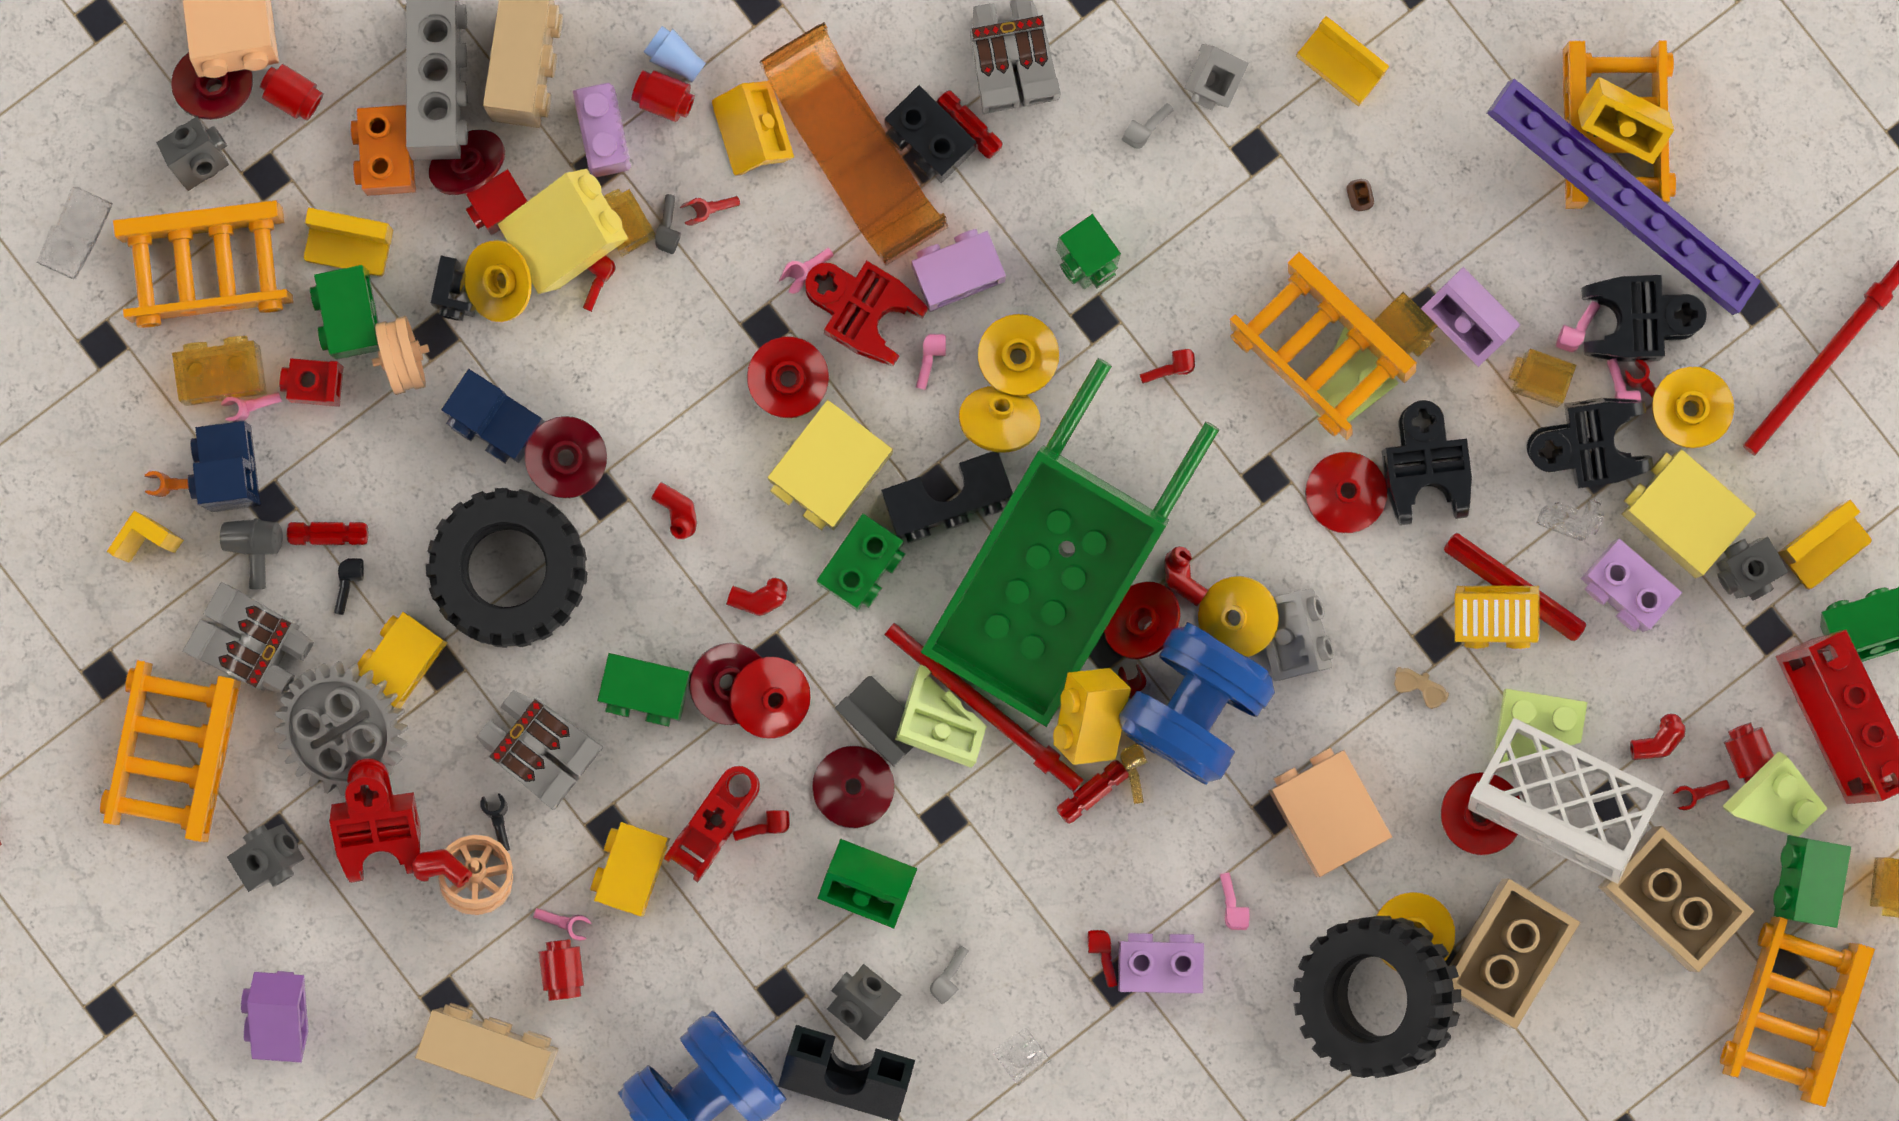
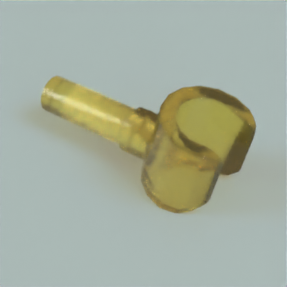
(1132, 758)

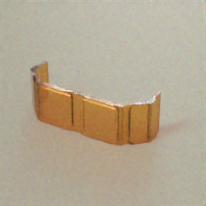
(851, 145)

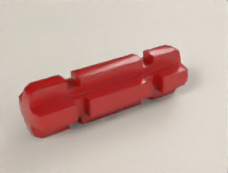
(987, 142)
(327, 533)
(1092, 791)

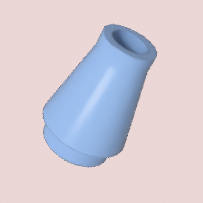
(674, 54)

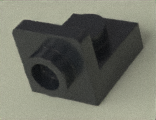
(449, 282)

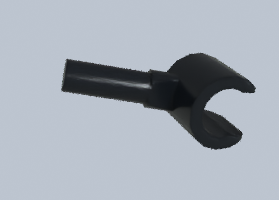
(348, 570)
(497, 819)

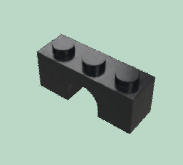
(915, 512)
(869, 1088)

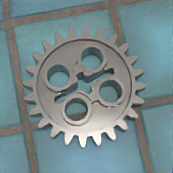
(320, 696)

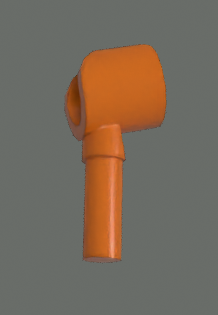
(167, 484)

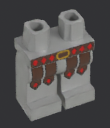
(1009, 44)
(261, 646)
(529, 740)

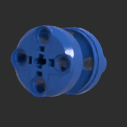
(1211, 679)
(725, 1076)

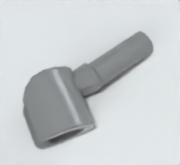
(1137, 134)
(942, 987)

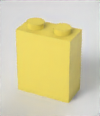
(564, 230)
(829, 466)
(1687, 512)

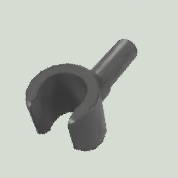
(666, 238)

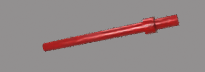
(1875, 298)
(1045, 758)

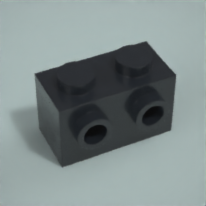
(929, 135)

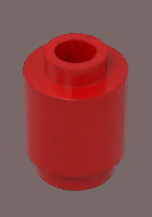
(291, 92)
(663, 95)
(1748, 750)
(561, 970)

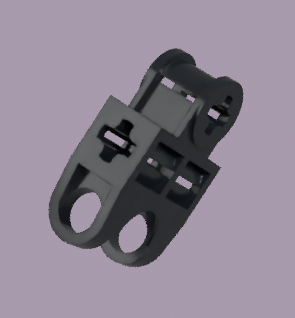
(1642, 317)
(1603, 420)
(1450, 477)

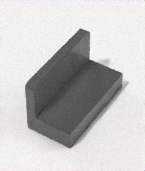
(876, 718)

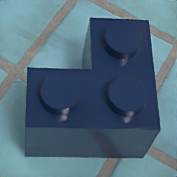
(491, 415)
(224, 467)

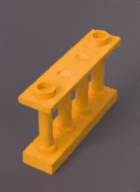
(1578, 66)
(179, 230)
(1333, 307)
(210, 737)
(1826, 1041)

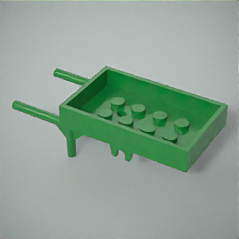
(1027, 604)

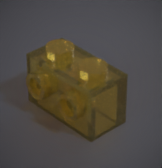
(219, 371)

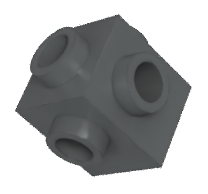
(193, 152)
(1763, 567)
(266, 857)
(862, 1001)

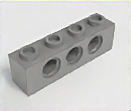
(426, 137)

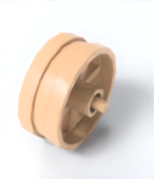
(400, 355)
(479, 875)

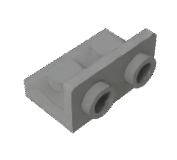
(1300, 637)

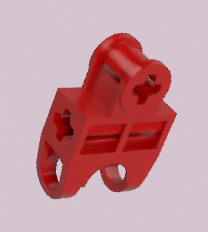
(886, 297)
(373, 820)
(703, 836)

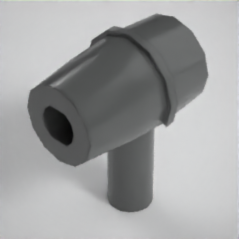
(252, 538)

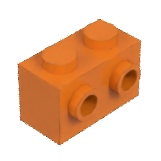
(384, 158)

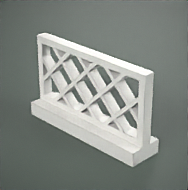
(1550, 831)

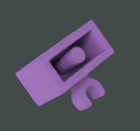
(276, 1016)

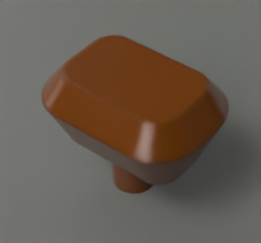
(1360, 195)

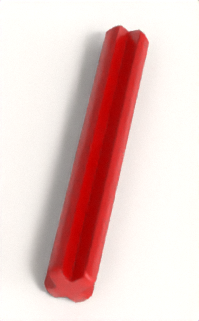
(1499, 575)

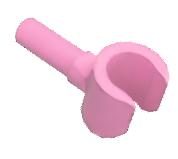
(800, 270)
(1571, 338)
(933, 346)
(1620, 386)
(247, 406)
(1235, 917)
(561, 921)

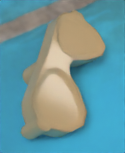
(1408, 680)

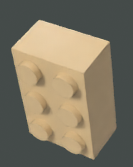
(522, 61)
(1677, 900)
(1511, 952)
(487, 1051)

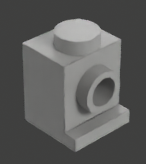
(1227, 72)

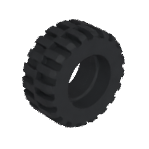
(450, 568)
(1327, 1006)

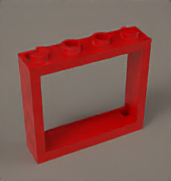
(1845, 716)

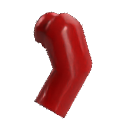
(680, 508)
(1179, 575)
(762, 600)
(1664, 742)
(440, 862)

